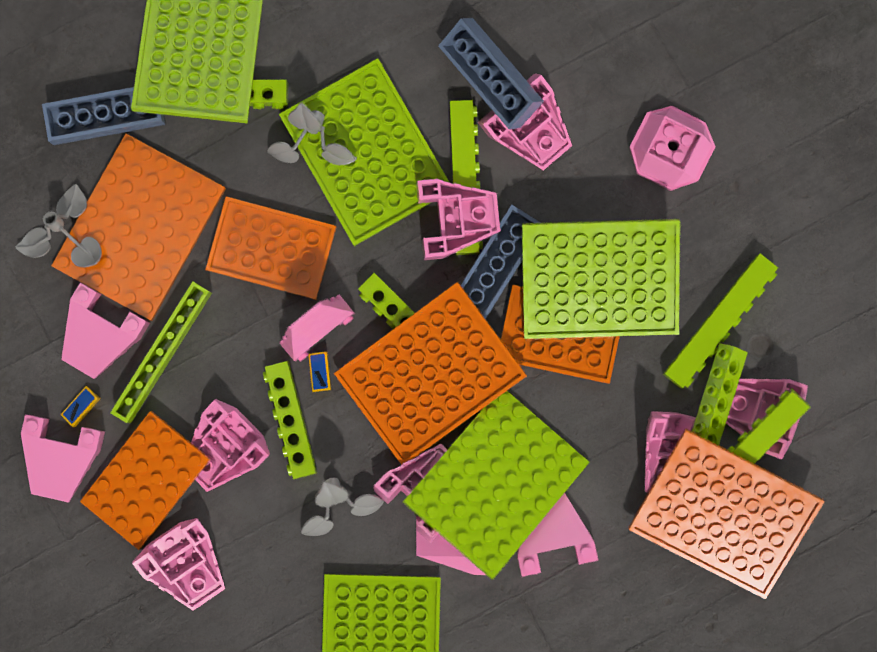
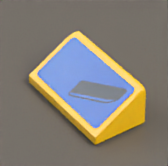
(320, 371)
(80, 406)

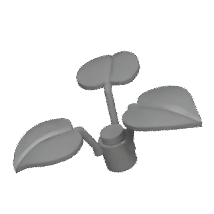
(312, 122)
(36, 242)
(333, 493)

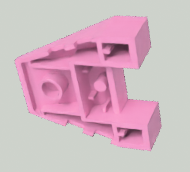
(541, 137)
(463, 213)
(315, 325)
(91, 340)
(56, 466)
(406, 478)
(557, 530)

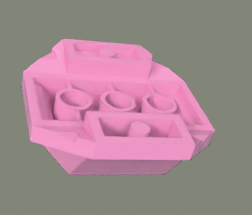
(668, 167)

